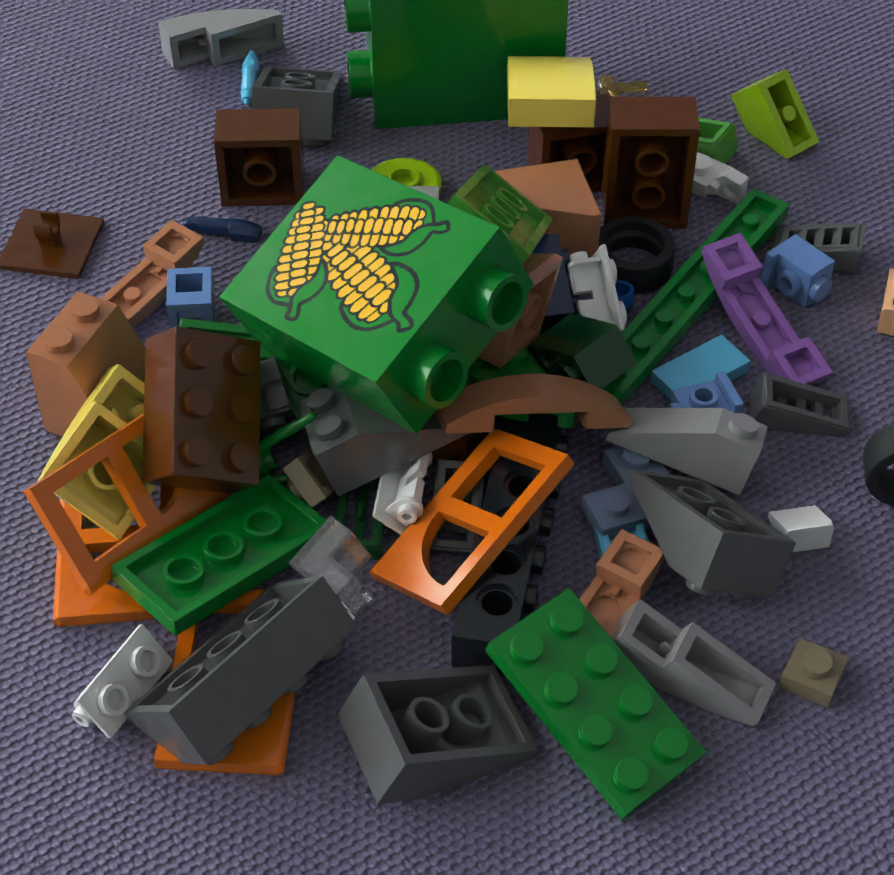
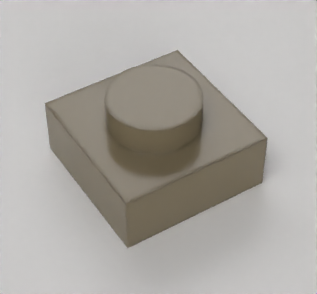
(307, 479)
(813, 672)

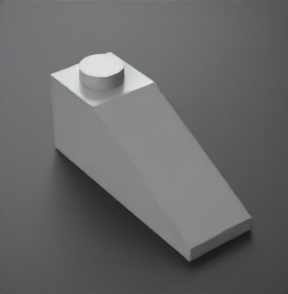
(696, 441)

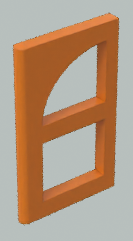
(153, 524)
(407, 560)
(106, 604)
(255, 750)

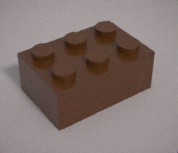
(650, 159)
(201, 411)

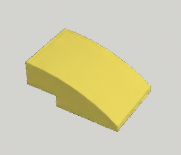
(550, 91)
(110, 406)

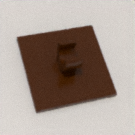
(51, 243)

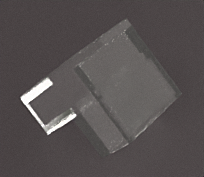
(338, 558)

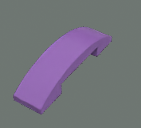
(757, 316)

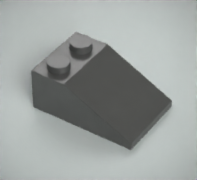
(310, 90)
(361, 444)
(711, 536)
(433, 729)

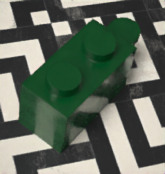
(583, 350)

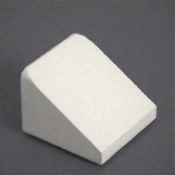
(805, 526)

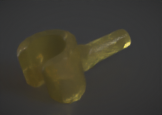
(609, 85)

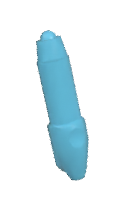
(250, 73)

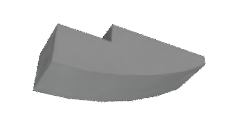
(219, 35)
(692, 665)

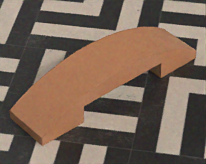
(146, 284)
(531, 394)
(621, 578)

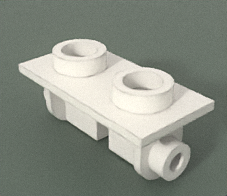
(598, 277)
(401, 494)
(122, 682)

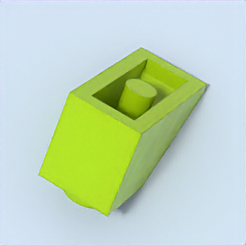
(776, 114)

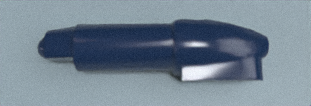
(236, 229)

